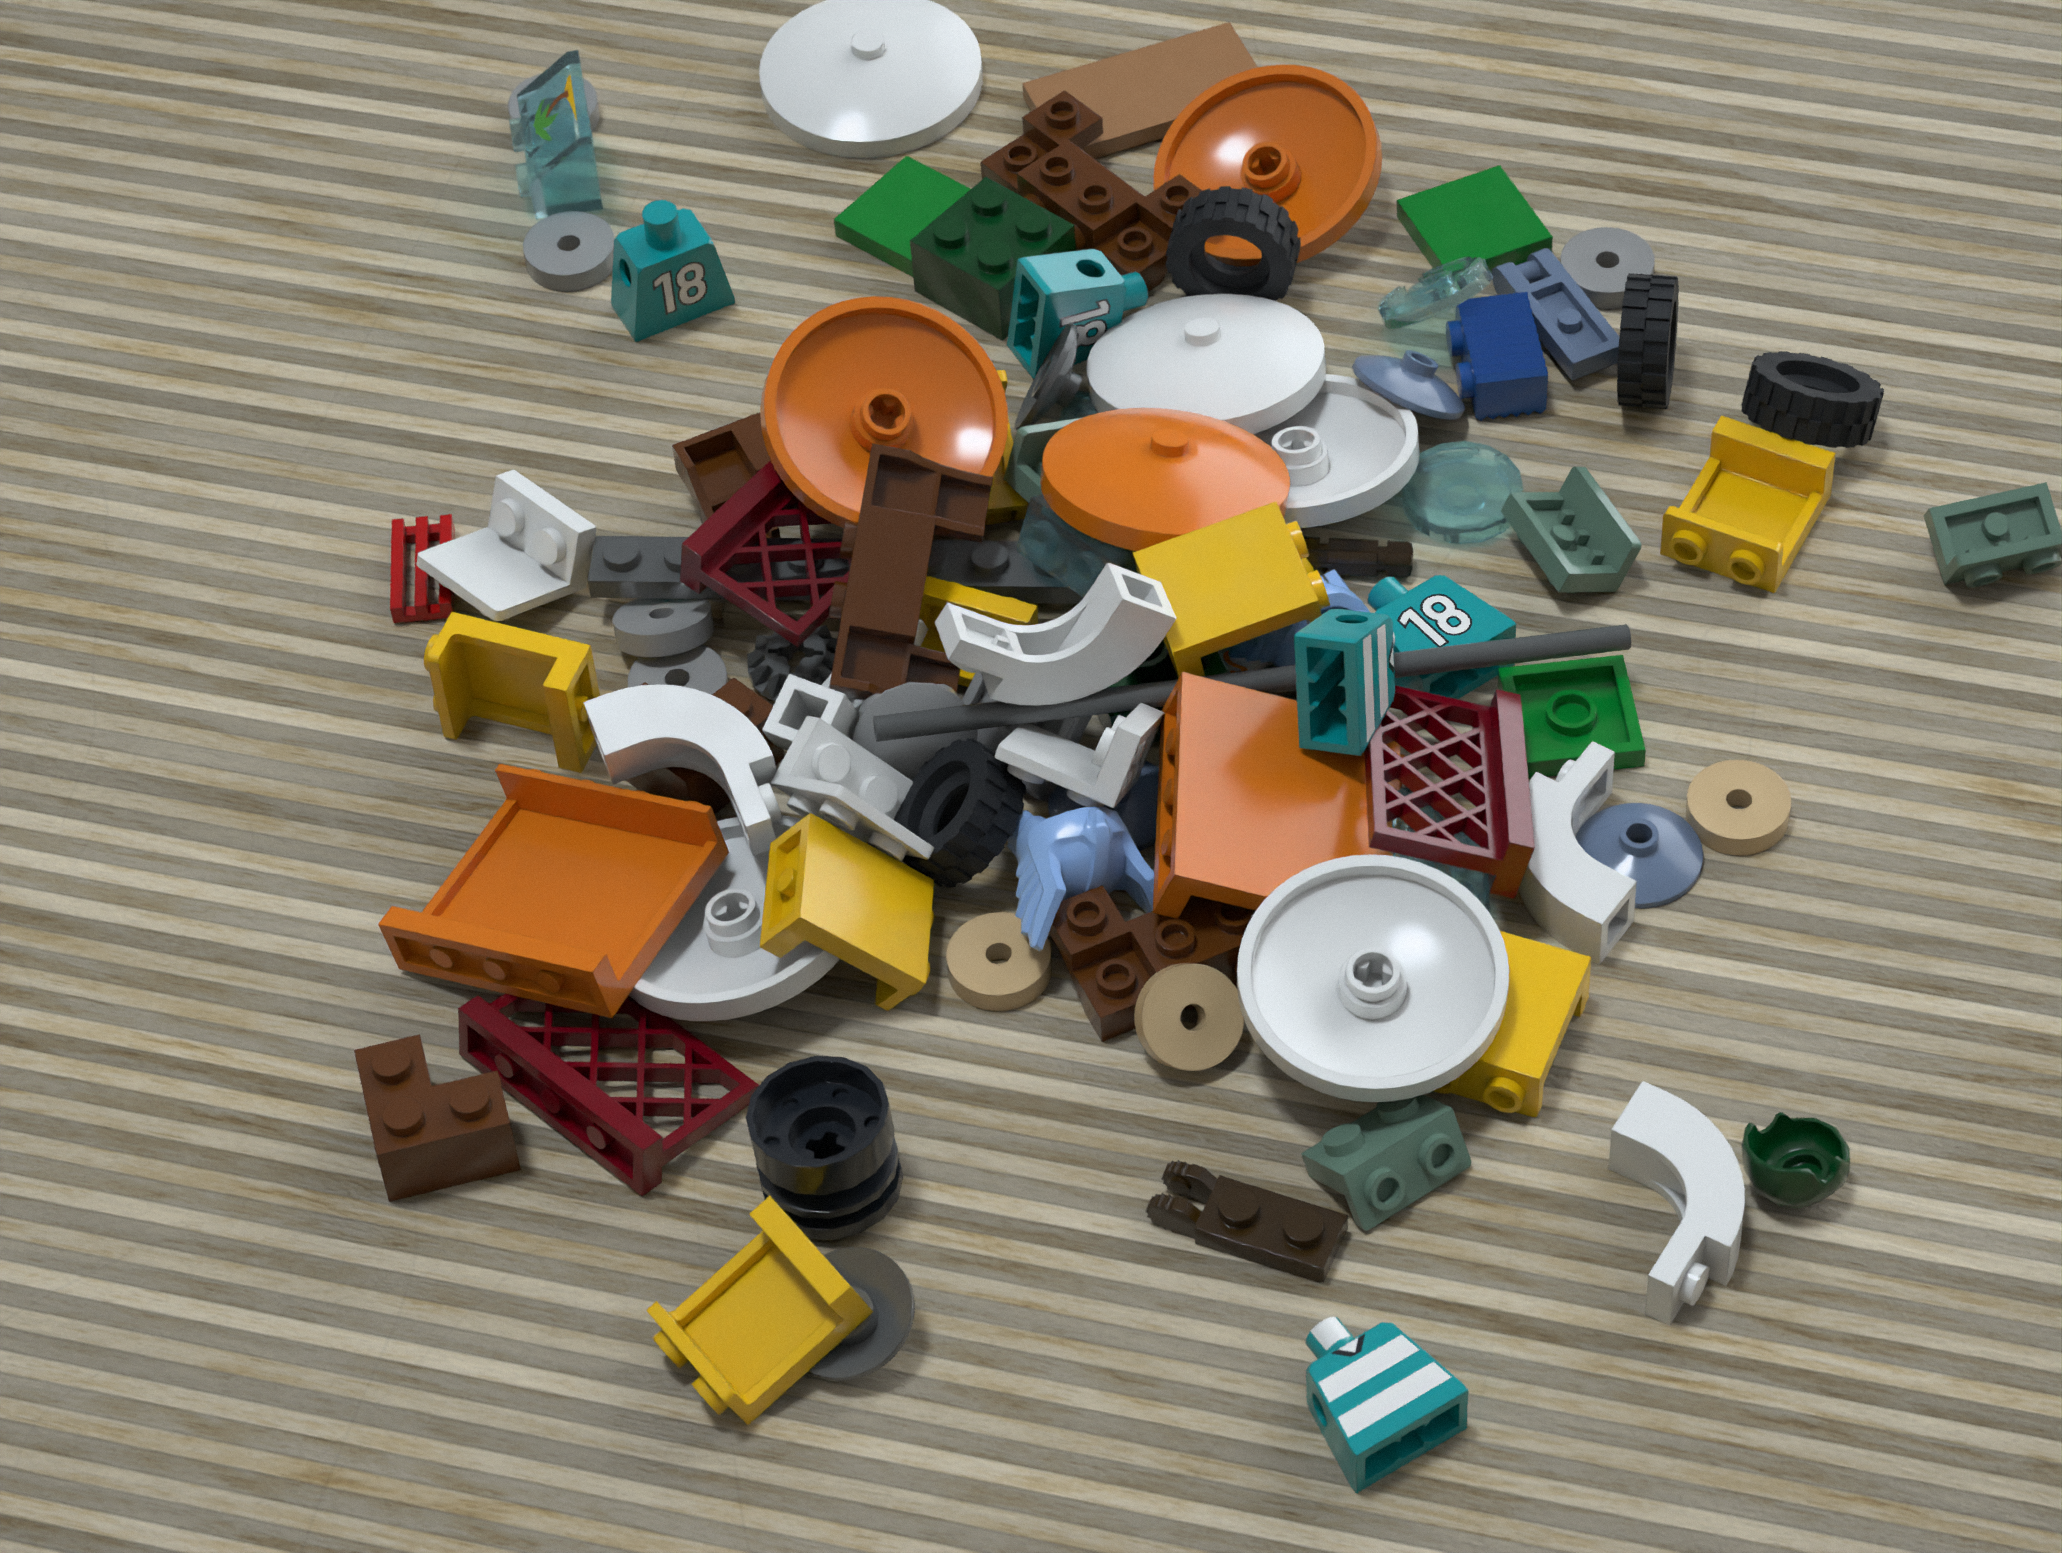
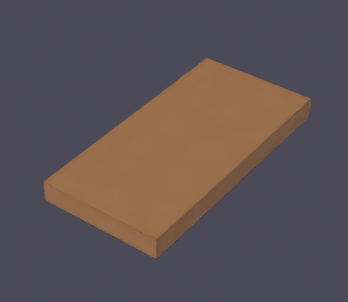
(1146, 87)

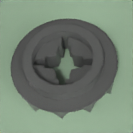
(769, 661)

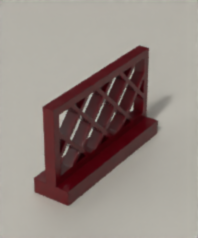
(729, 540)
(1495, 785)
(568, 1093)

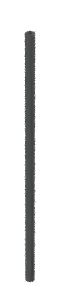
(1264, 680)

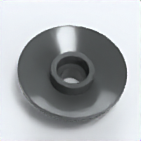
(1054, 380)
(881, 1334)

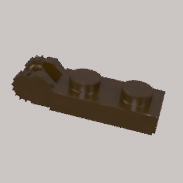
(1249, 1221)

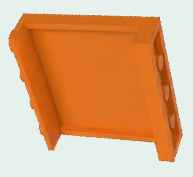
(1244, 800)
(563, 892)

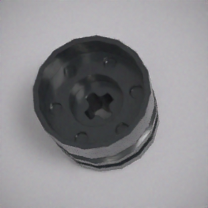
(826, 1145)

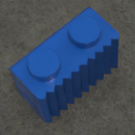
(1499, 356)

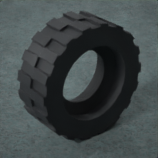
(1239, 215)
(1647, 341)
(1812, 399)
(963, 808)

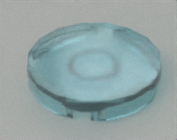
(1435, 292)
(1461, 492)

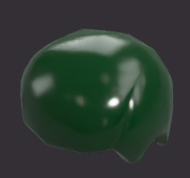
(1795, 1160)

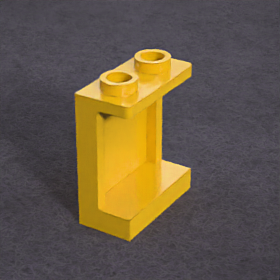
(1749, 505)
(1233, 583)
(514, 680)
(850, 904)
(1542, 997)
(761, 1318)

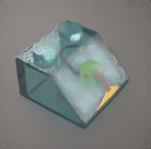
(556, 141)

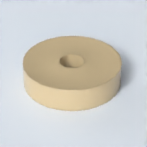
(1738, 830)
(991, 984)
(1160, 1010)

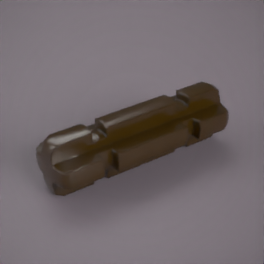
(1361, 556)

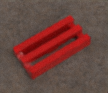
(420, 535)

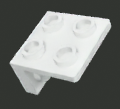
(524, 556)
(1089, 775)
(847, 788)

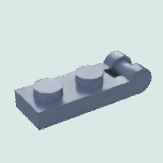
(1562, 313)

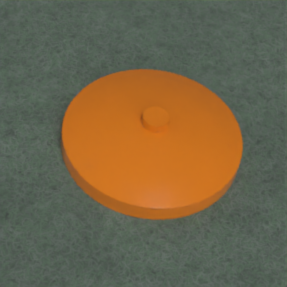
(1285, 137)
(884, 378)
(1157, 474)

